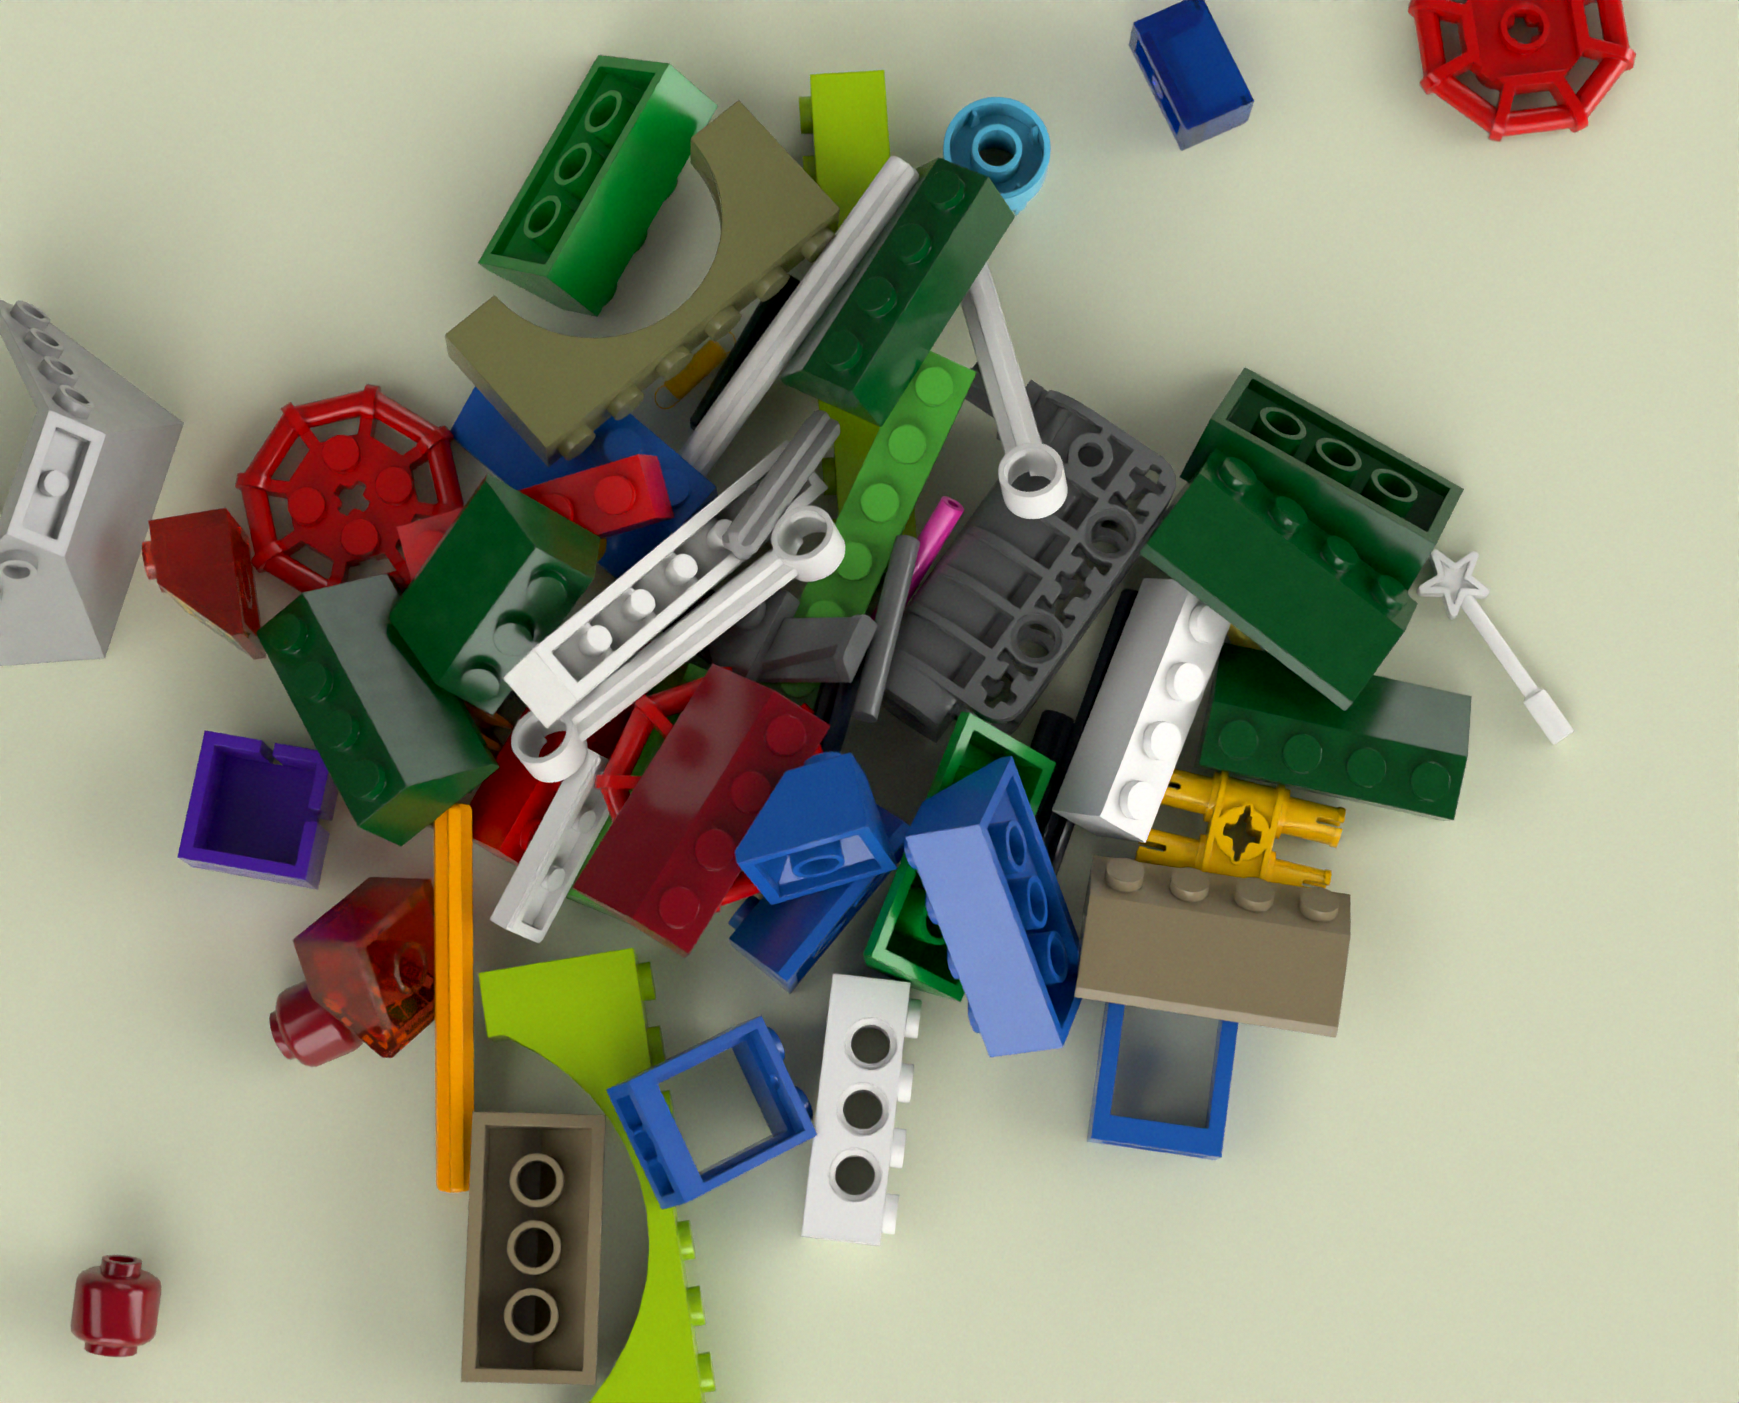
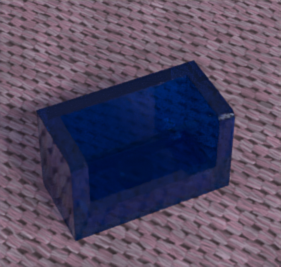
(1190, 72)

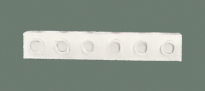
(640, 602)

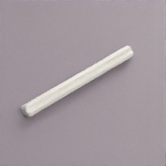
(799, 314)

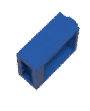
(1154, 1135)
(658, 1139)

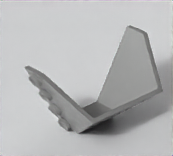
(76, 495)

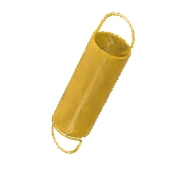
(702, 363)

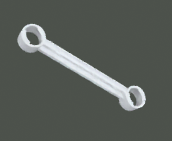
(1011, 406)
(682, 642)

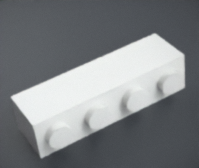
(1142, 712)

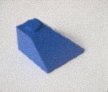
(816, 831)

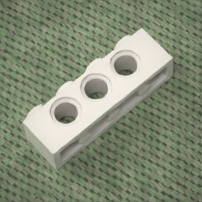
(855, 1006)

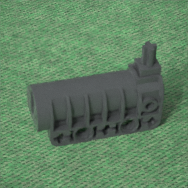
(1013, 569)

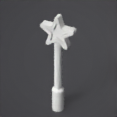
(1460, 589)

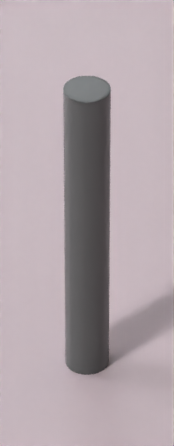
(888, 618)

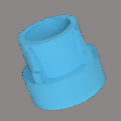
(1004, 126)

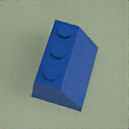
(794, 934)

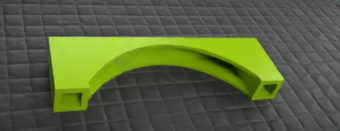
(594, 1027)

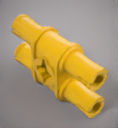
(1267, 815)

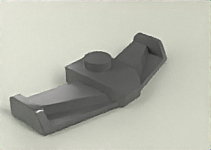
(784, 649)

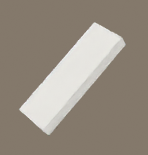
(555, 854)

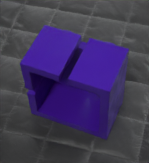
(258, 814)

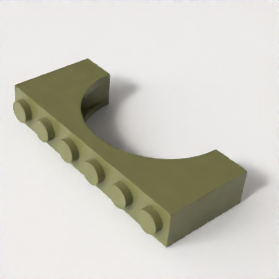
(567, 386)

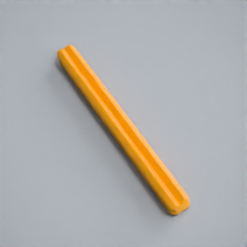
(453, 996)

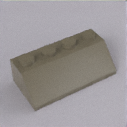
(1213, 945)
(533, 1248)

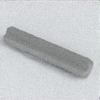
(781, 485)

